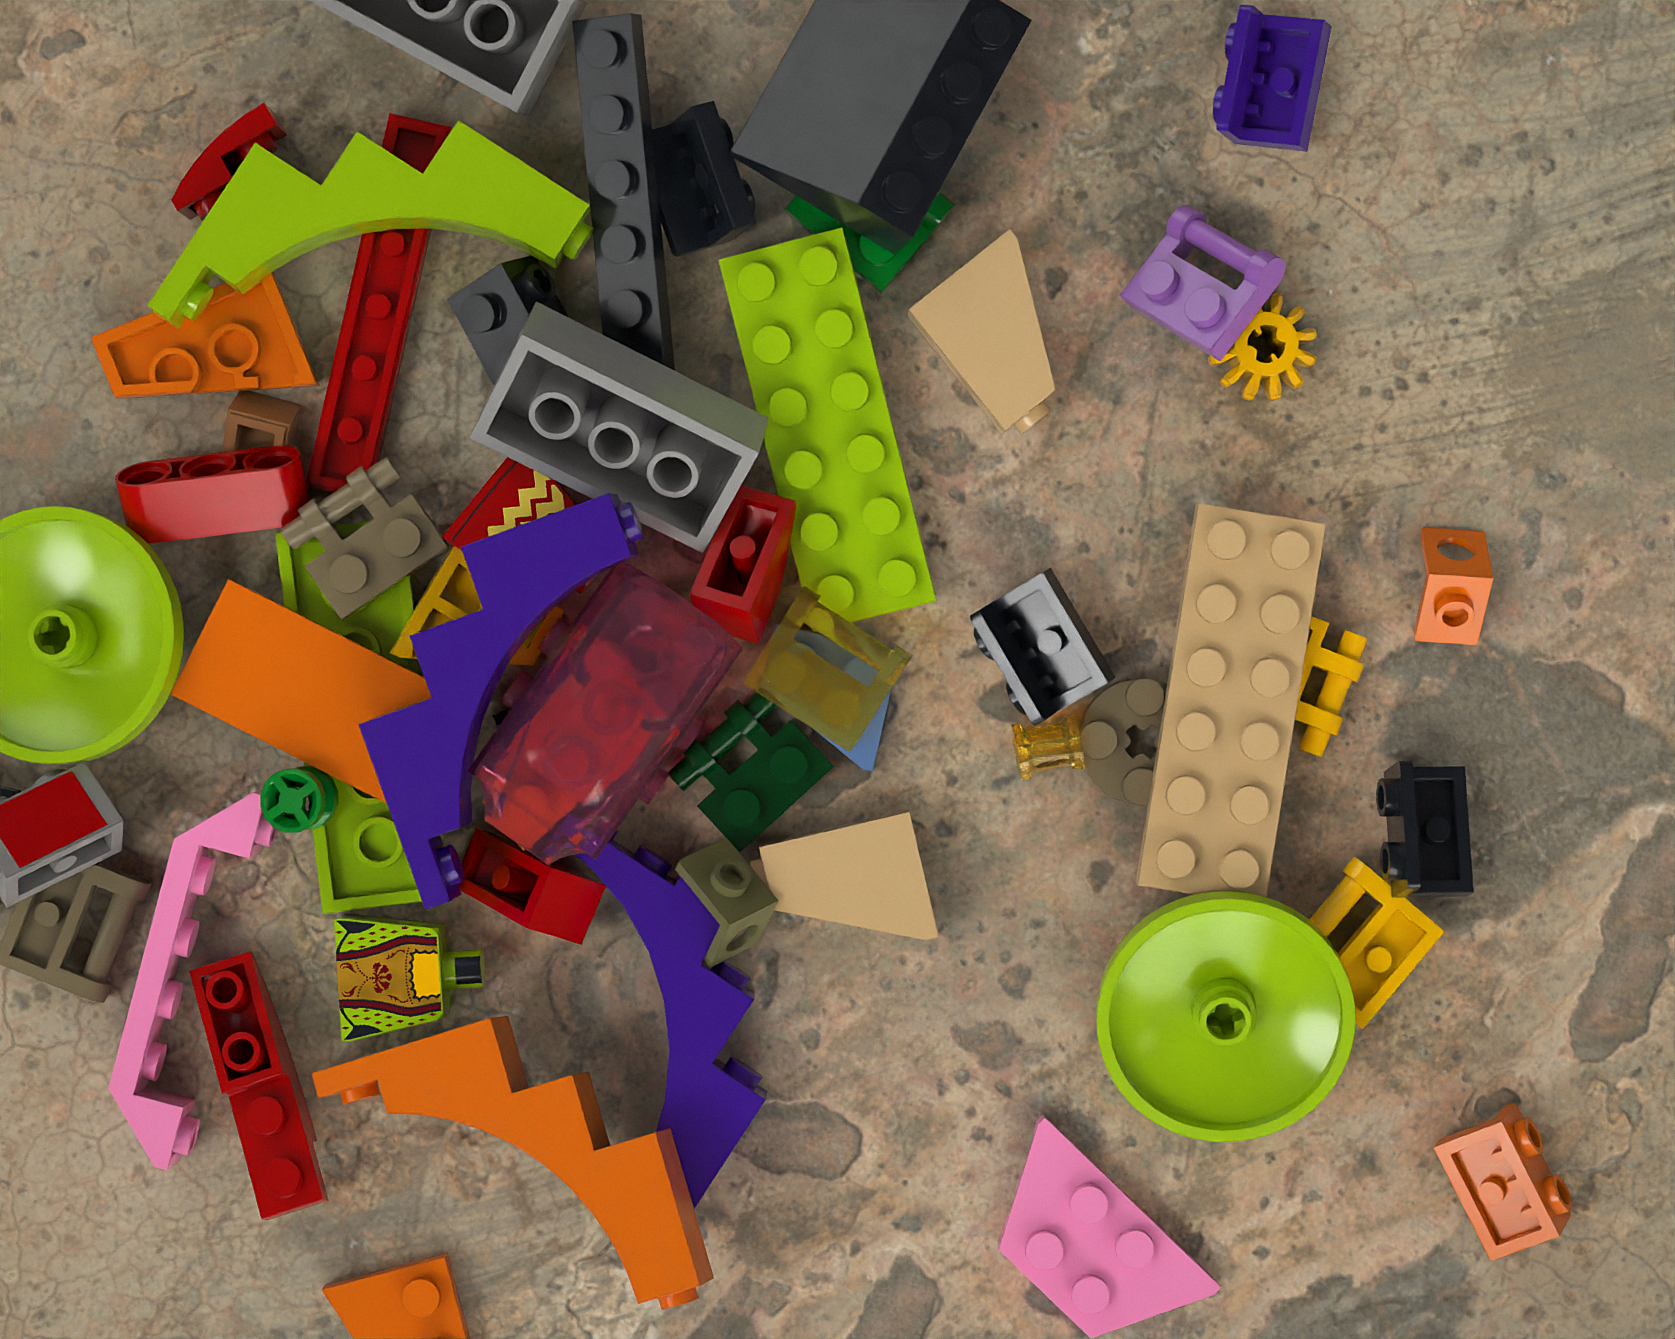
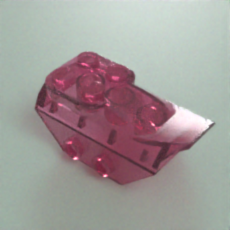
(600, 715)

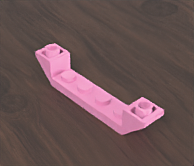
(156, 1116)

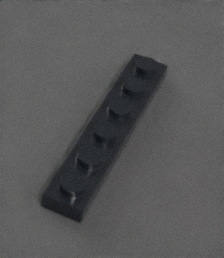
(623, 184)

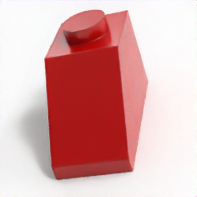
(746, 563)
(527, 890)

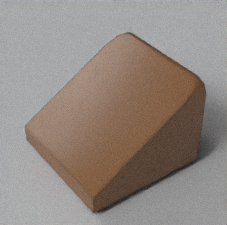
(259, 422)

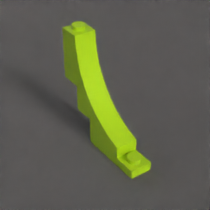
(279, 213)

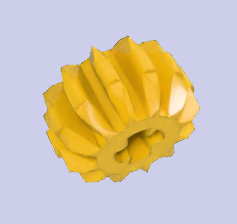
(1281, 337)

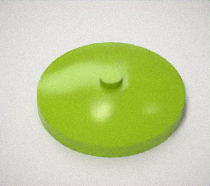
(82, 635)
(1225, 1016)

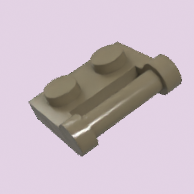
(48, 923)

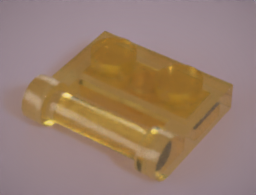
(816, 688)

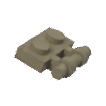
(375, 555)

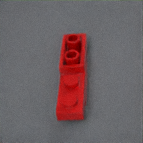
(261, 1085)

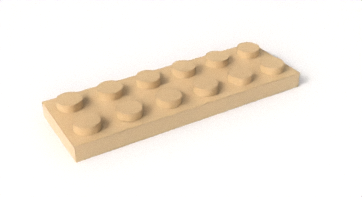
(1230, 702)

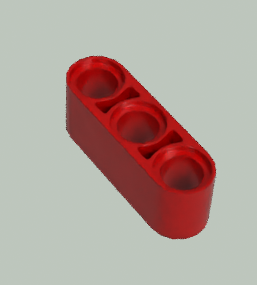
(213, 493)

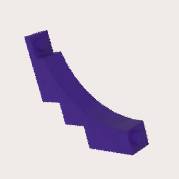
(429, 746)

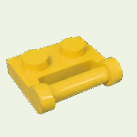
(1384, 945)

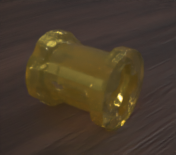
(1047, 747)

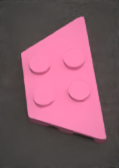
(1092, 1242)

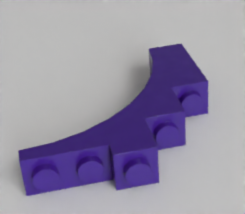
(704, 1098)

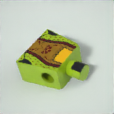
(397, 973)

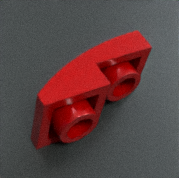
(215, 165)

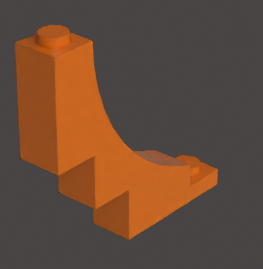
(480, 1082)

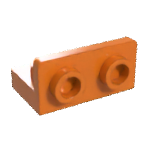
(1506, 1183)

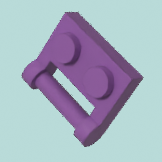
(1190, 299)

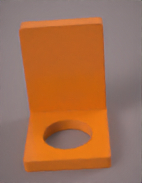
(1453, 590)

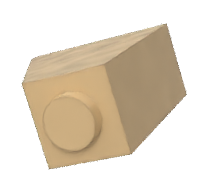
(991, 335)
(853, 876)

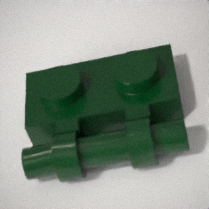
(764, 784)

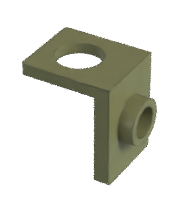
(731, 895)

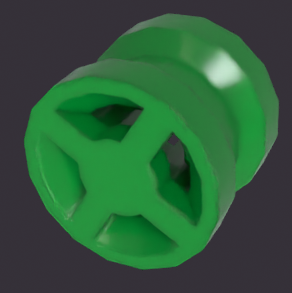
(285, 804)

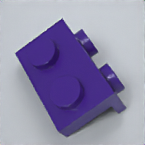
(1271, 79)

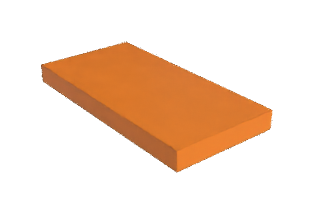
(294, 683)

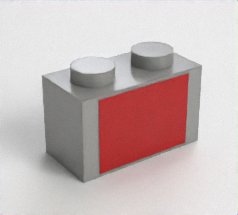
(55, 832)

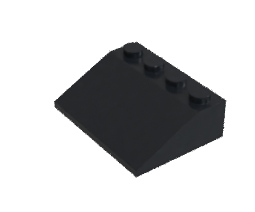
(878, 106)

